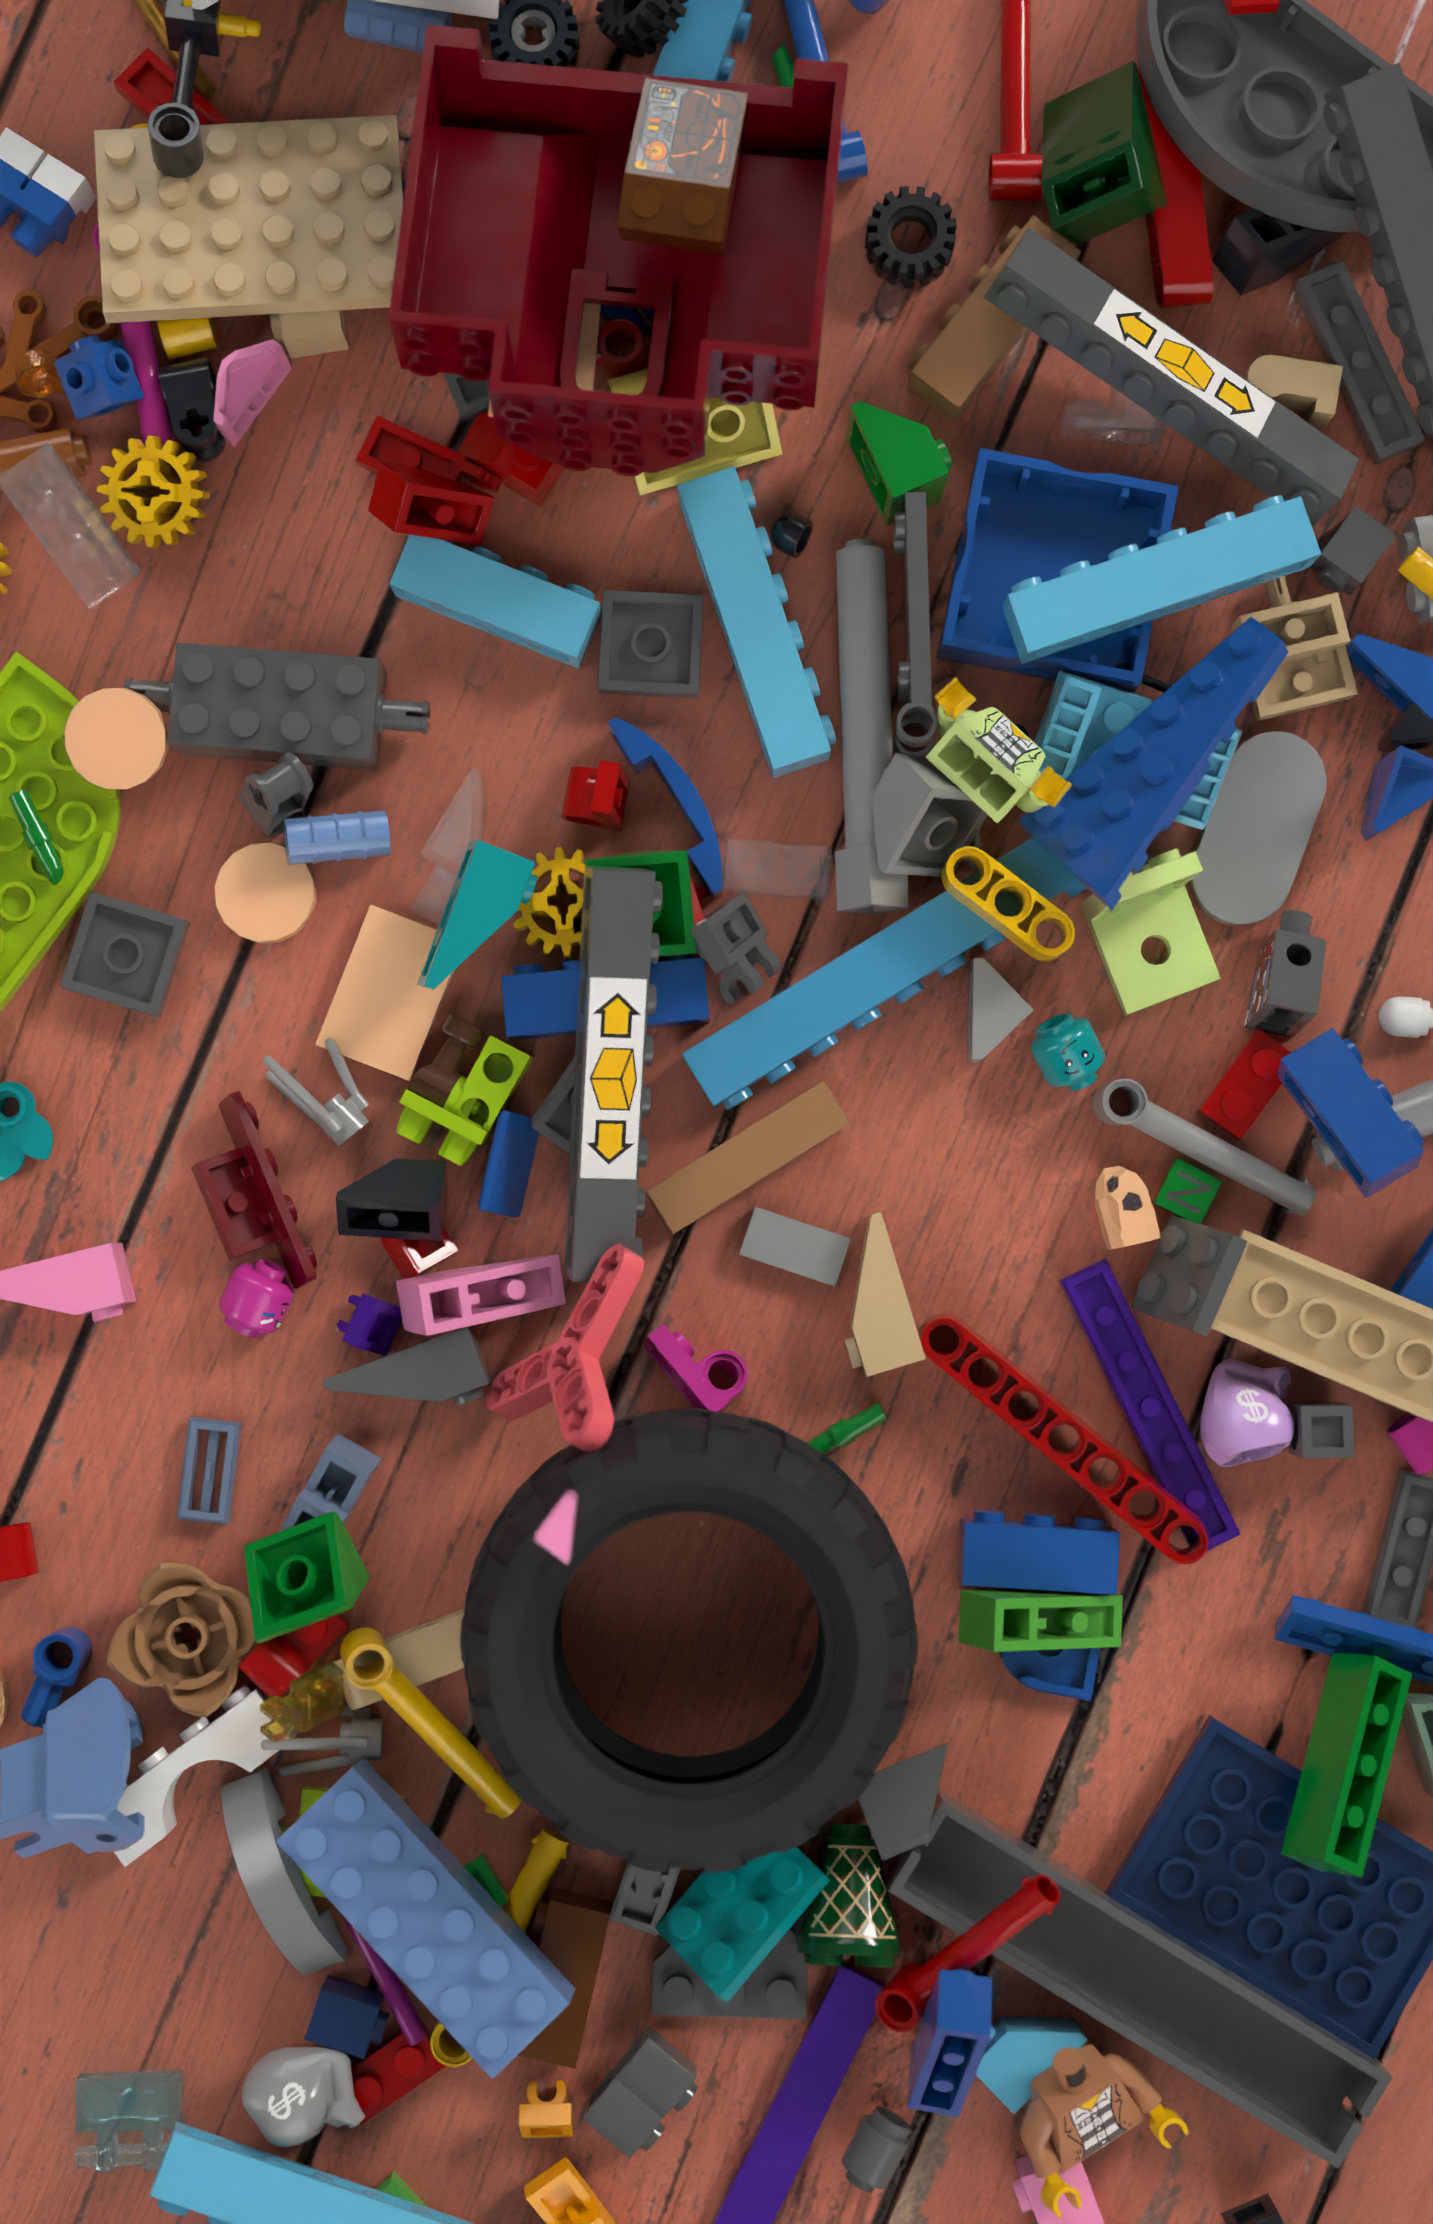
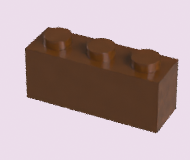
(573, 1940)

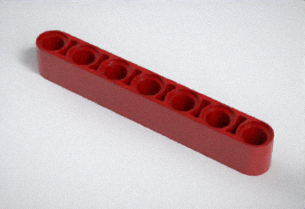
(1075, 1460)

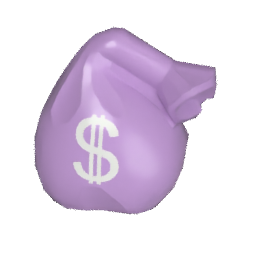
(1246, 1413)

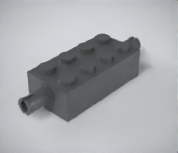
(279, 703)

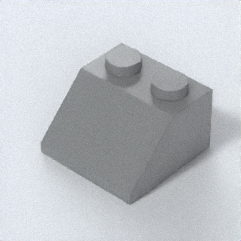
(920, 818)

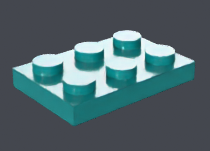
(739, 1915)

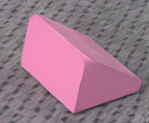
(558, 1529)

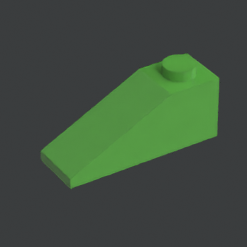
(1039, 1620)

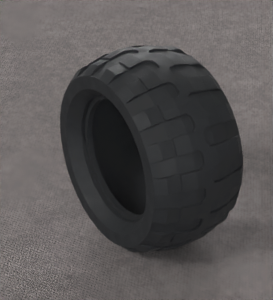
(706, 1807)

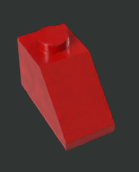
(517, 468)
(429, 505)

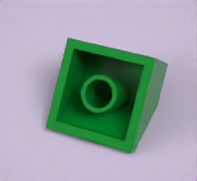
(896, 458)

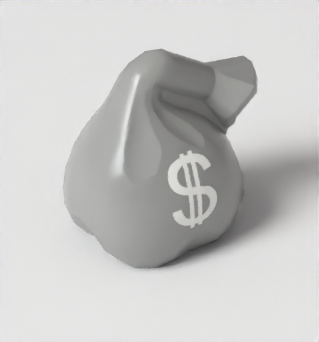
(298, 2092)

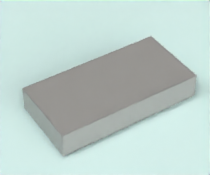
(795, 1246)

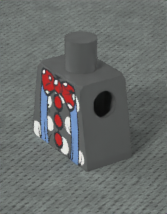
(1287, 978)

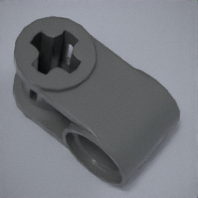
(277, 794)

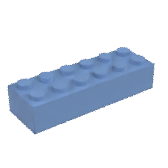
(427, 1917)

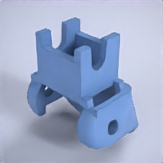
(73, 1776)

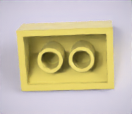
(733, 438)

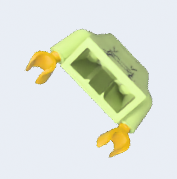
(991, 757)

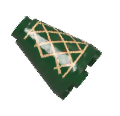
(854, 1907)

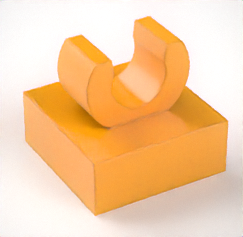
(546, 2118)

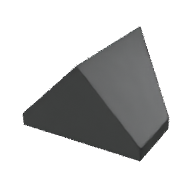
(903, 1801)

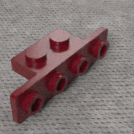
(247, 1199)

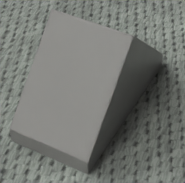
(992, 1009)

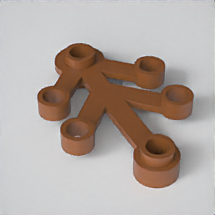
(57, 345)

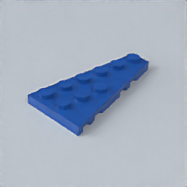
(1153, 765)

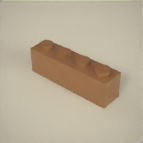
(973, 337)

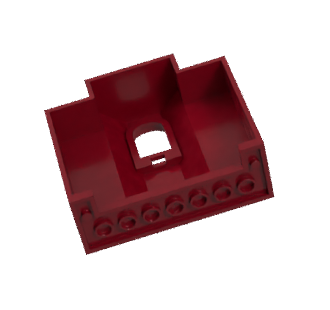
(519, 229)

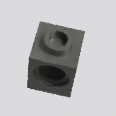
(1352, 552)
(1322, 1430)

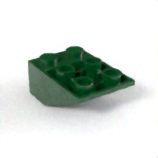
(1100, 157)

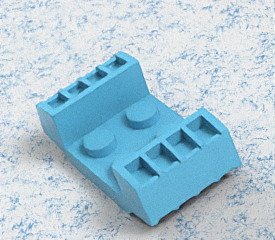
(1090, 713)

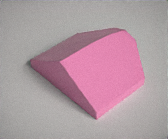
(245, 386)

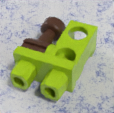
(461, 1103)

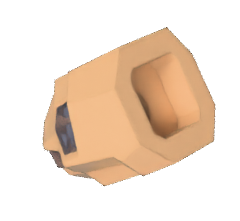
(1124, 1209)

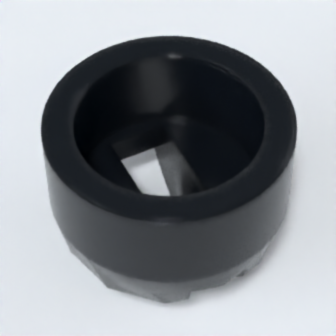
(791, 534)

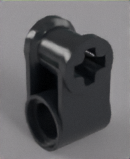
(190, 398)

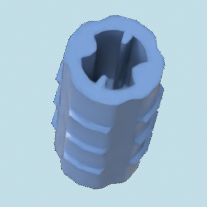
(392, 23)
(336, 837)

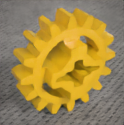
(153, 472)
(539, 904)

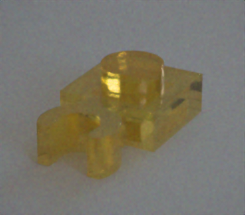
(310, 1703)

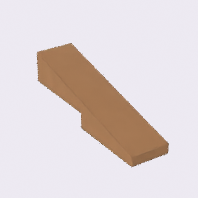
(747, 1157)

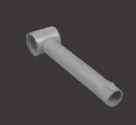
(1203, 1147)

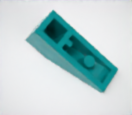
(480, 902)

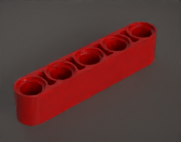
(1179, 229)

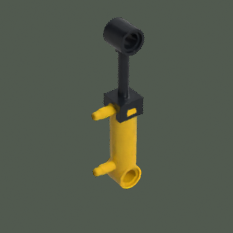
(191, 34)

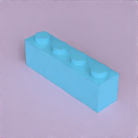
(497, 597)

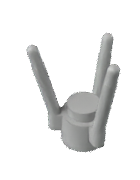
(338, 1116)
(357, 1741)

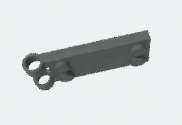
(915, 672)

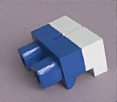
(39, 192)

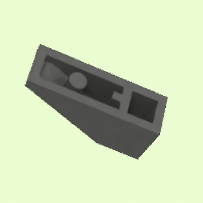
(428, 1371)

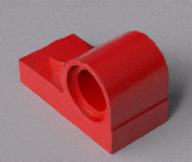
(597, 796)
(291, 1654)

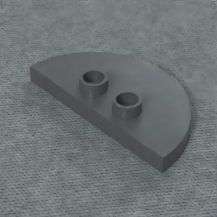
(1251, 102)

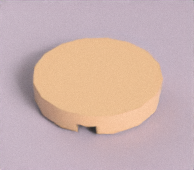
(116, 738)
(263, 894)

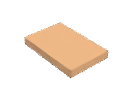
(378, 1007)

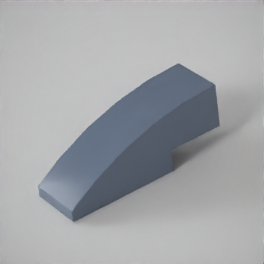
(335, 1482)

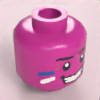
(256, 1298)

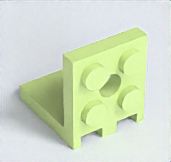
(1157, 907)

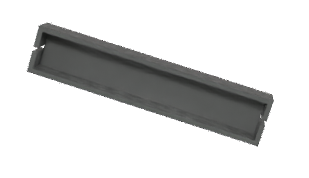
(1146, 1983)

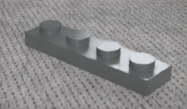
(1367, 374)

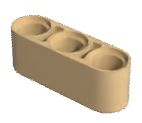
(419, 1652)

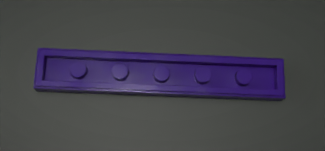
(1146, 1399)
(801, 2099)

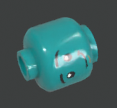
(1067, 1051)

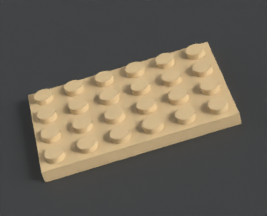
(265, 226)

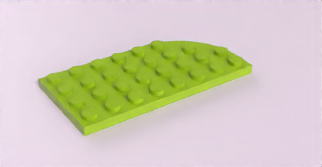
(77, 813)

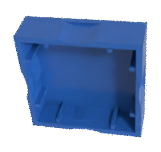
(1033, 522)

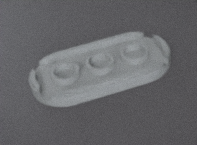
(1259, 828)

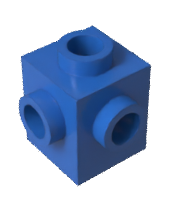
(98, 377)

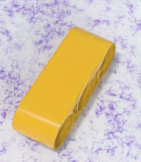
(1033, 906)

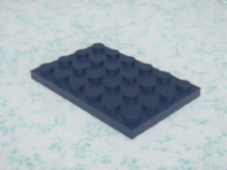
(1309, 1937)

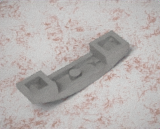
(272, 1876)

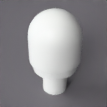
(1406, 1017)

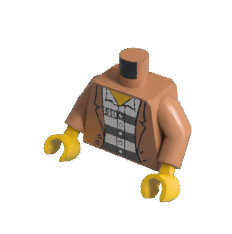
(1082, 2108)

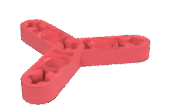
(571, 1368)

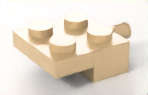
(1317, 660)

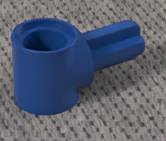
(53, 1676)

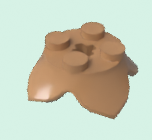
(149, 1647)

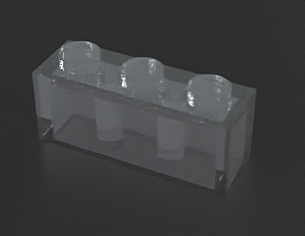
(69, 525)

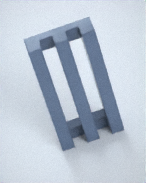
(205, 1513)

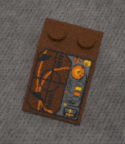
(682, 166)

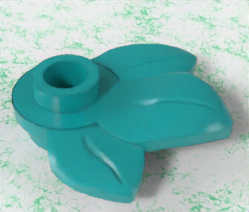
(23, 1133)

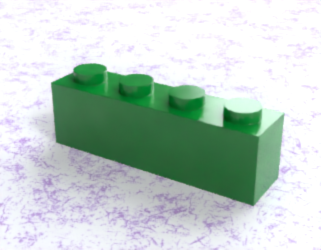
(1346, 1764)

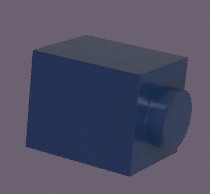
(347, 2017)

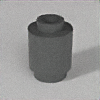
(876, 2149)

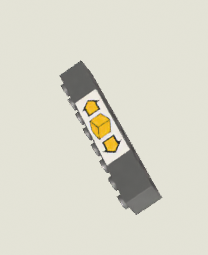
(1170, 376)
(611, 1064)

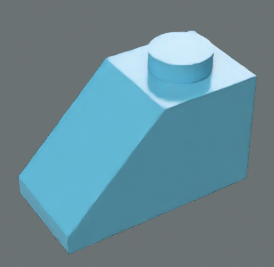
(1022, 2050)

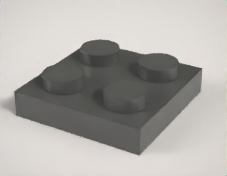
(651, 644)
(125, 954)
(1189, 1274)

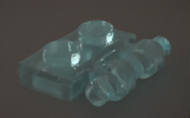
(126, 2103)

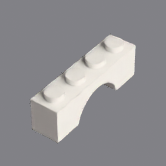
(229, 1737)

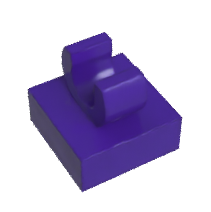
(372, 1324)

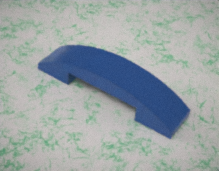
(641, 753)

